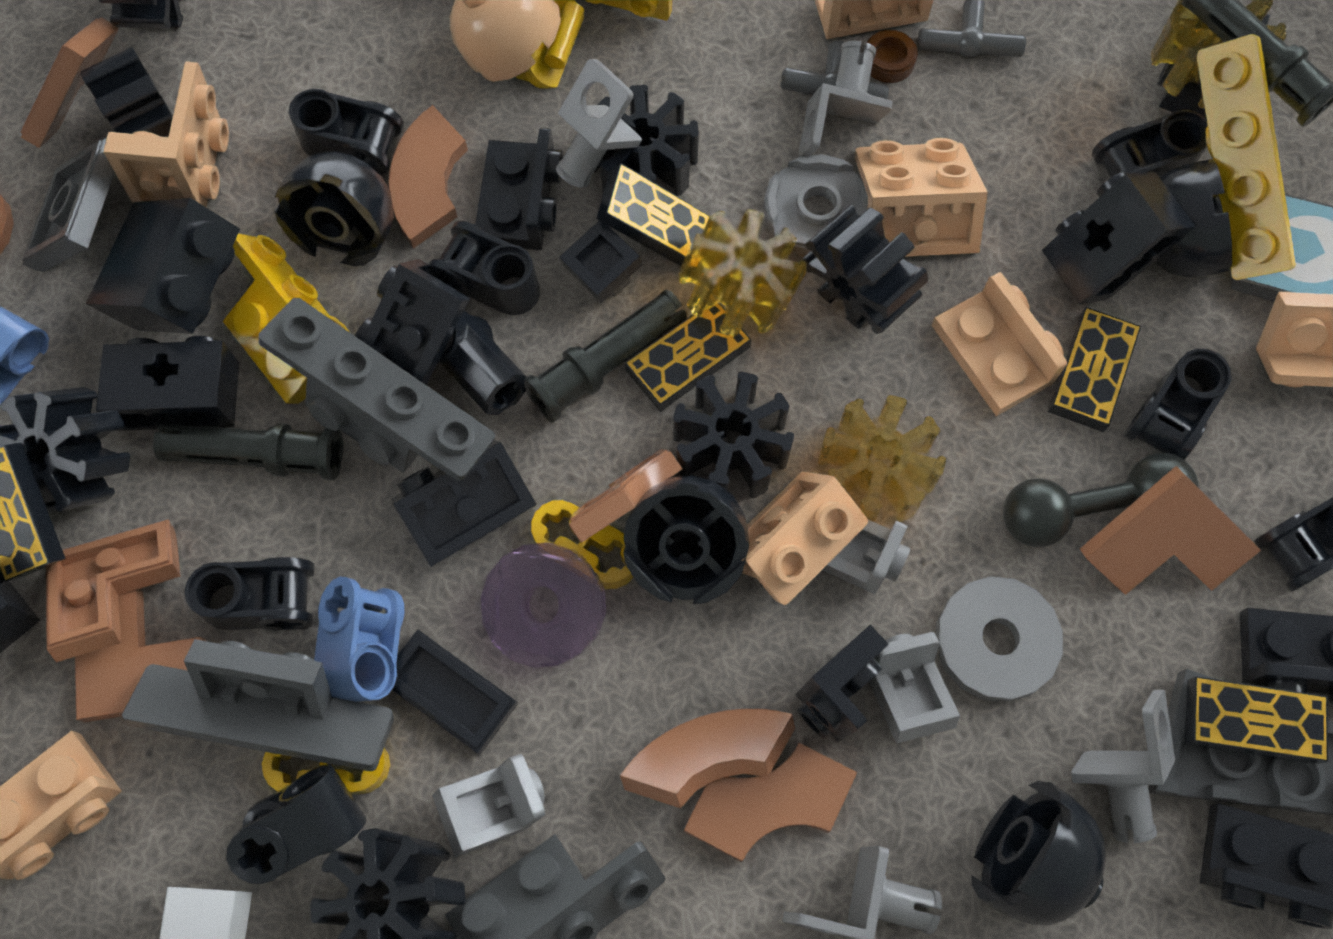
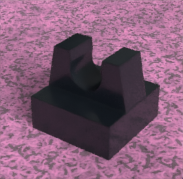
(601, 261)

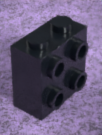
(164, 266)

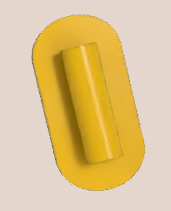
(552, 61)

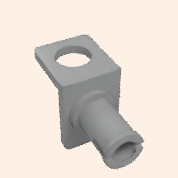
(846, 98)
(597, 125)
(1131, 772)
(875, 900)

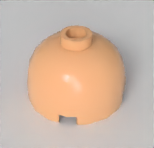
(502, 34)

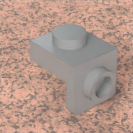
(871, 556)
(912, 688)
(490, 805)

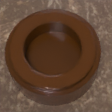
(894, 56)

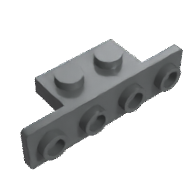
(373, 397)
(259, 705)
(552, 900)

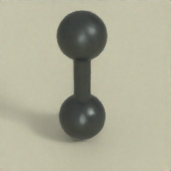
(1043, 511)

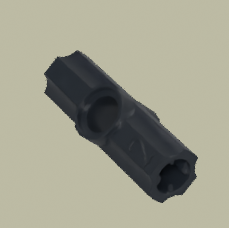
(482, 366)

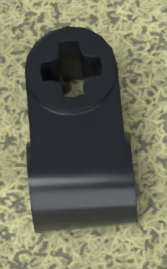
(349, 126)
(1152, 145)
(480, 263)
(1176, 413)
(1303, 544)
(265, 596)
(294, 826)

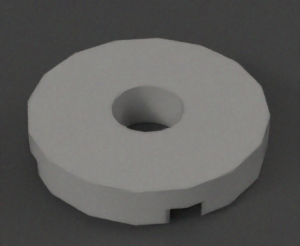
(806, 178)
(1028, 617)

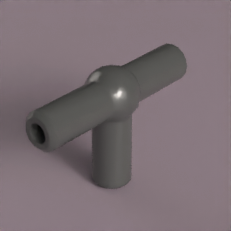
(971, 39)
(809, 82)

